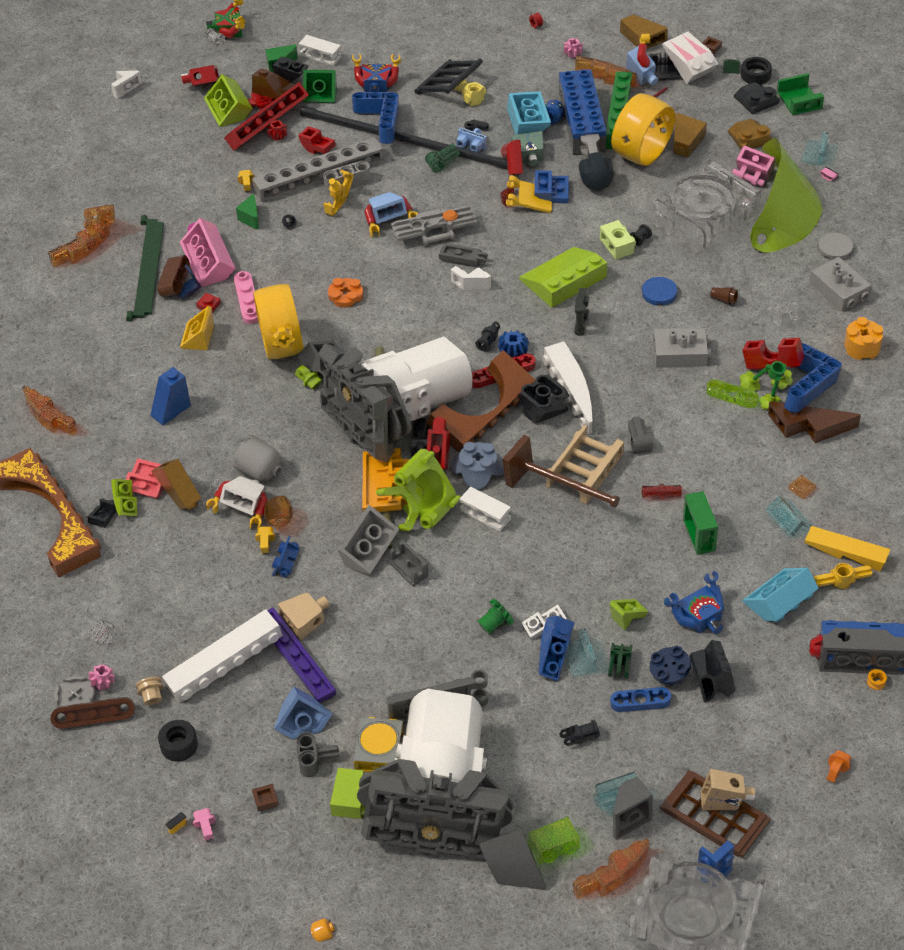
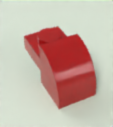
(314, 141)

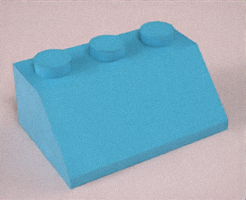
(527, 112)
(782, 593)

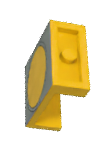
(377, 743)

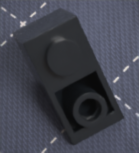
(289, 68)

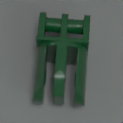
(621, 656)

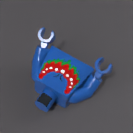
(700, 609)

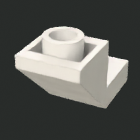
(473, 281)

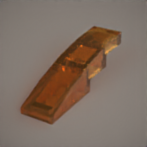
(601, 69)

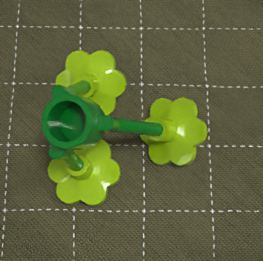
(780, 378)

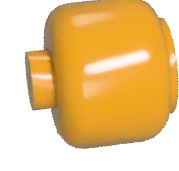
(322, 929)

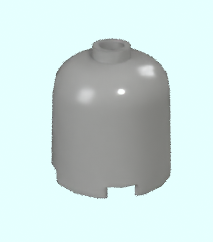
(257, 459)

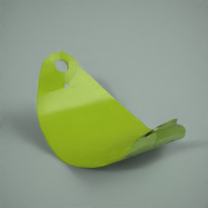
(790, 207)

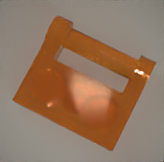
(102, 213)

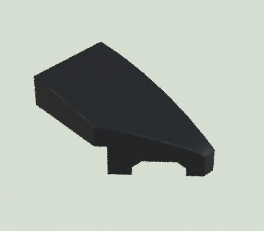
(103, 513)

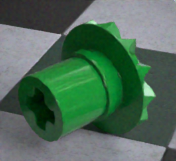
(495, 617)

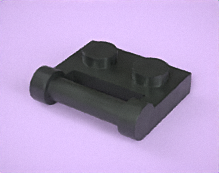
(581, 311)

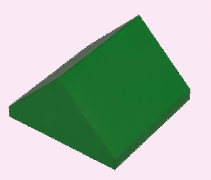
(320, 85)

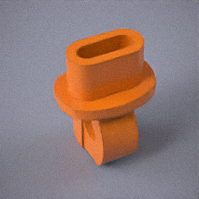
(838, 763)

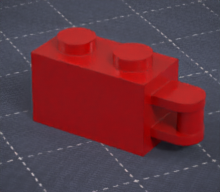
(439, 442)

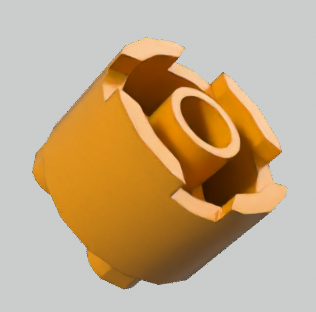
(863, 339)

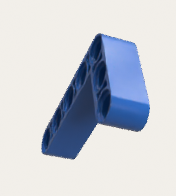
(381, 103)
(822, 374)

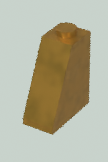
(634, 26)
(687, 134)
(177, 484)

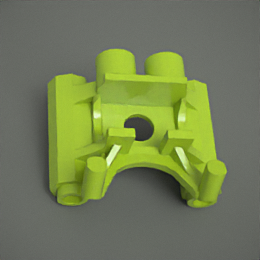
(424, 489)

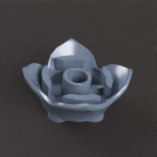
(477, 464)

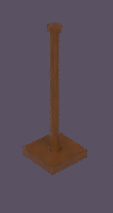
(520, 460)

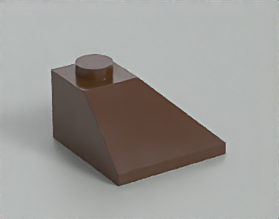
(269, 84)

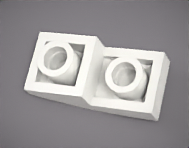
(535, 624)

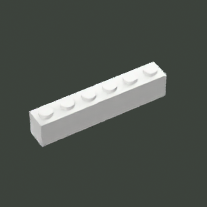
(222, 656)

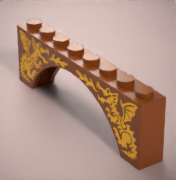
(75, 541)

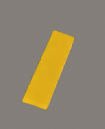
(842, 545)

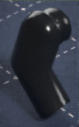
(472, 124)

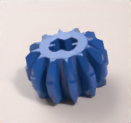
(513, 343)

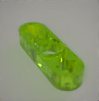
(719, 394)

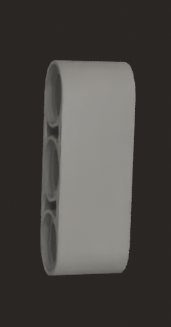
(360, 170)

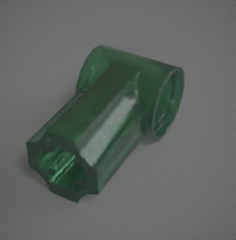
(437, 160)

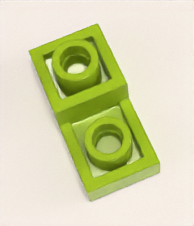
(123, 498)

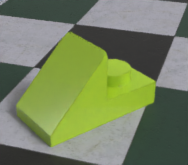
(625, 610)

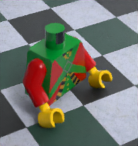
(228, 21)

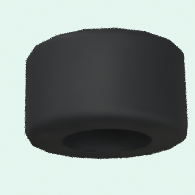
(182, 750)

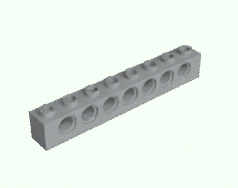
(312, 170)

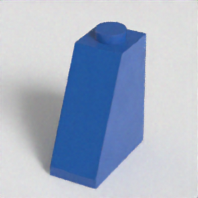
(170, 396)

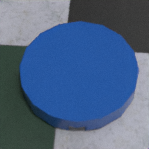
(659, 291)

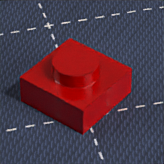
(208, 300)

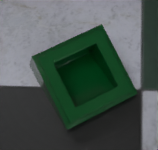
(731, 66)

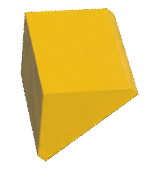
(198, 331)

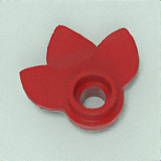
(259, 100)

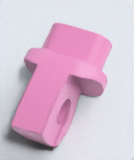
(203, 820)

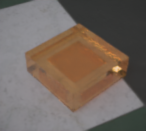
(802, 486)

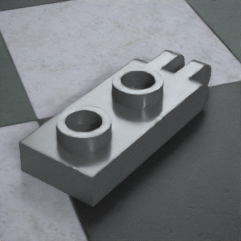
(462, 254)

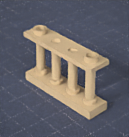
(604, 465)

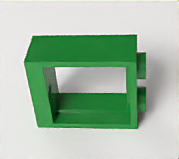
(700, 522)

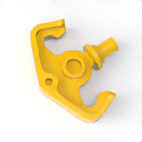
(338, 192)

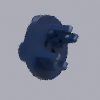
(670, 665)

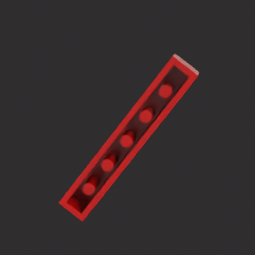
(265, 116)

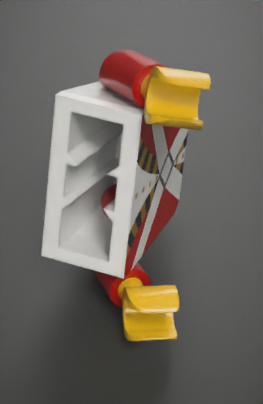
(243, 495)

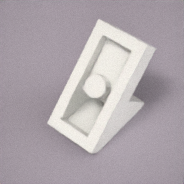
(125, 82)

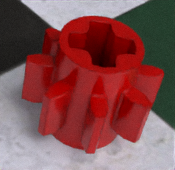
(277, 130)

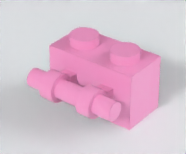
(755, 163)

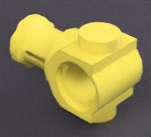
(472, 93)

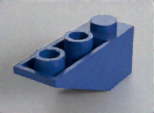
(554, 646)

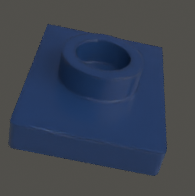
(190, 286)

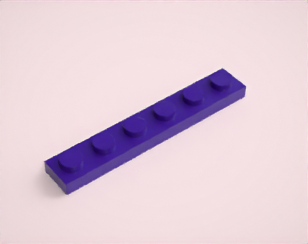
(302, 662)

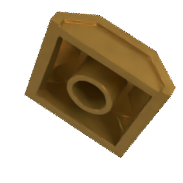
(750, 133)

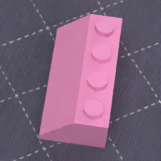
(207, 253)

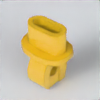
(245, 177)
(265, 536)

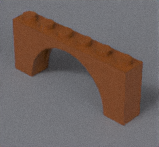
(465, 428)

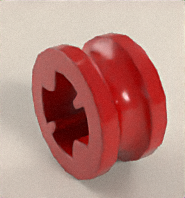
(536, 20)

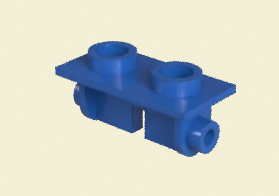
(287, 551)

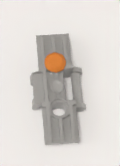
(428, 220)

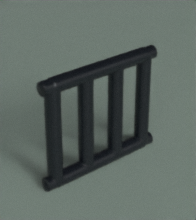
(452, 81)

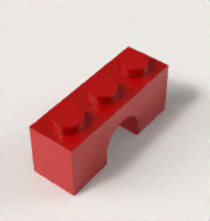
(758, 355)

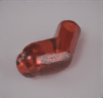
(504, 194)

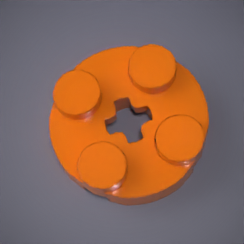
(340, 285)

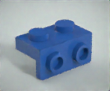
(720, 859)

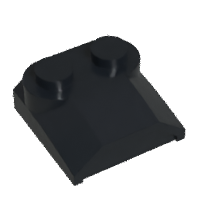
(756, 97)

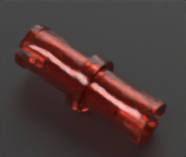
(661, 491)

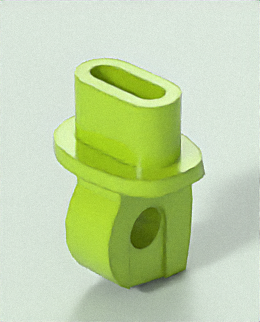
(308, 378)

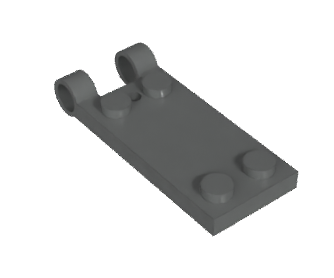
(399, 704)

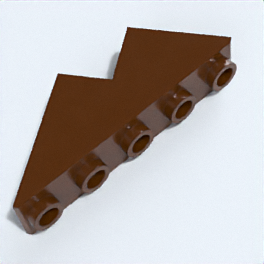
(817, 422)

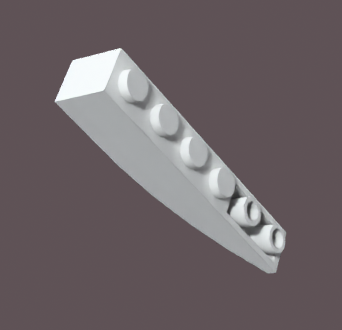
(568, 373)

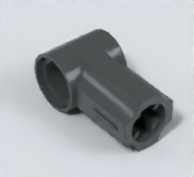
(640, 438)

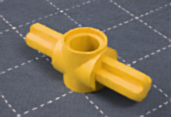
(843, 575)

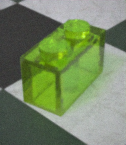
(554, 840)

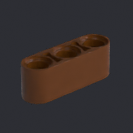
(173, 276)

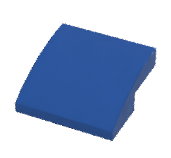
(551, 187)

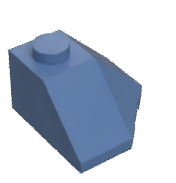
(301, 714)

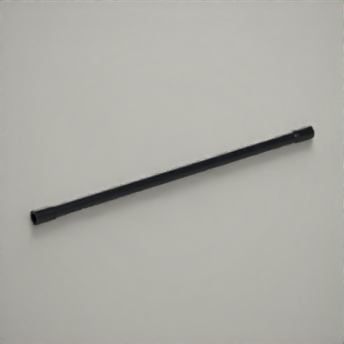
(314, 113)

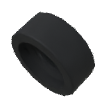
(756, 63)

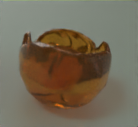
(278, 511)

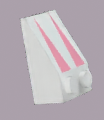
(690, 57)

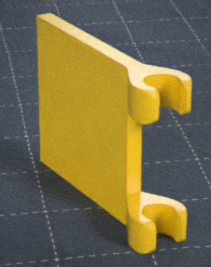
(526, 196)

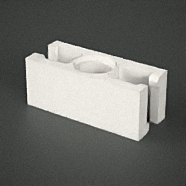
(320, 50)
(485, 509)

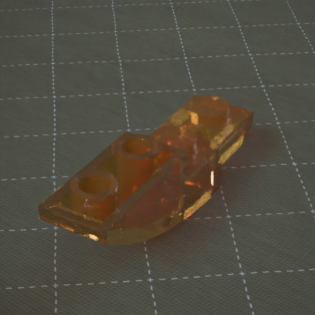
(79, 248)
(45, 413)
(620, 868)

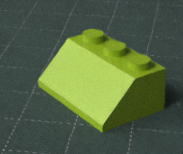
(227, 101)

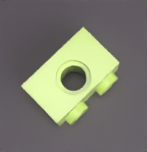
(617, 239)

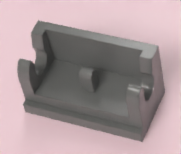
(408, 563)

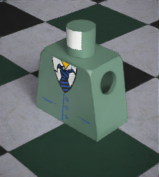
(531, 147)

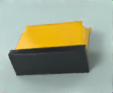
(176, 823)

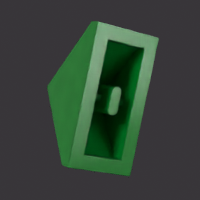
(247, 212)

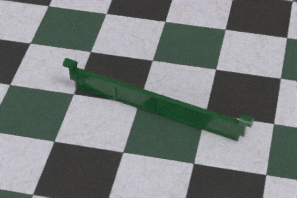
(148, 269)

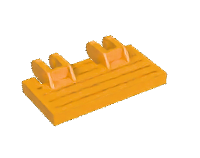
(381, 475)

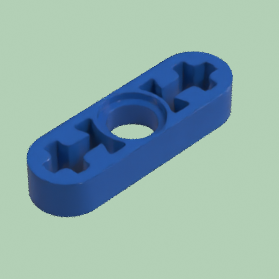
(646, 693)

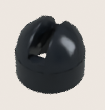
(292, 219)

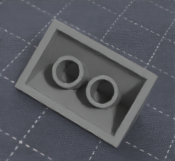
(367, 541)

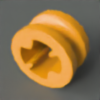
(879, 684)

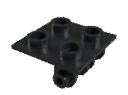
(664, 67)

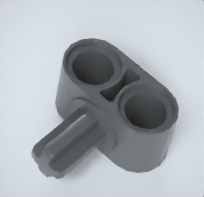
(312, 753)

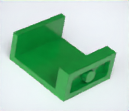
(798, 95)

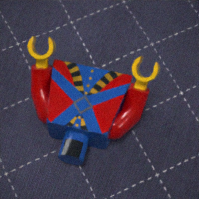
(376, 76)

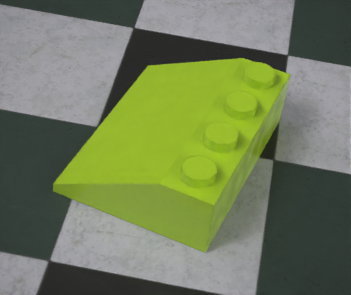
(565, 274)

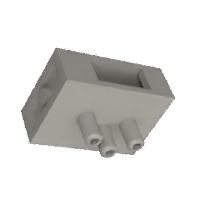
(840, 284)
(681, 347)

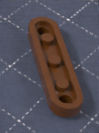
(92, 712)

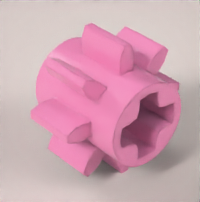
(573, 47)
(101, 677)

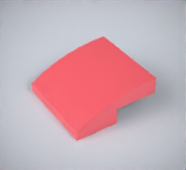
(143, 480)

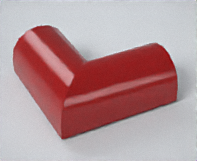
(513, 154)

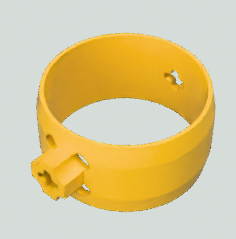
(635, 120)
(278, 321)

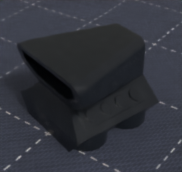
(543, 399)
(712, 671)

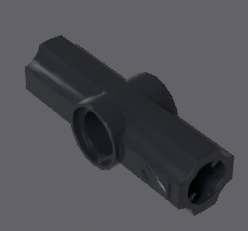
(420, 435)

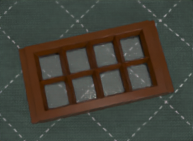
(737, 826)

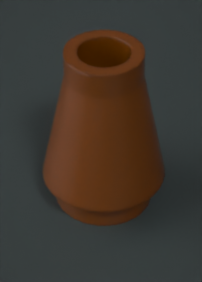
(726, 295)

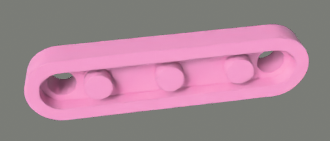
(245, 289)

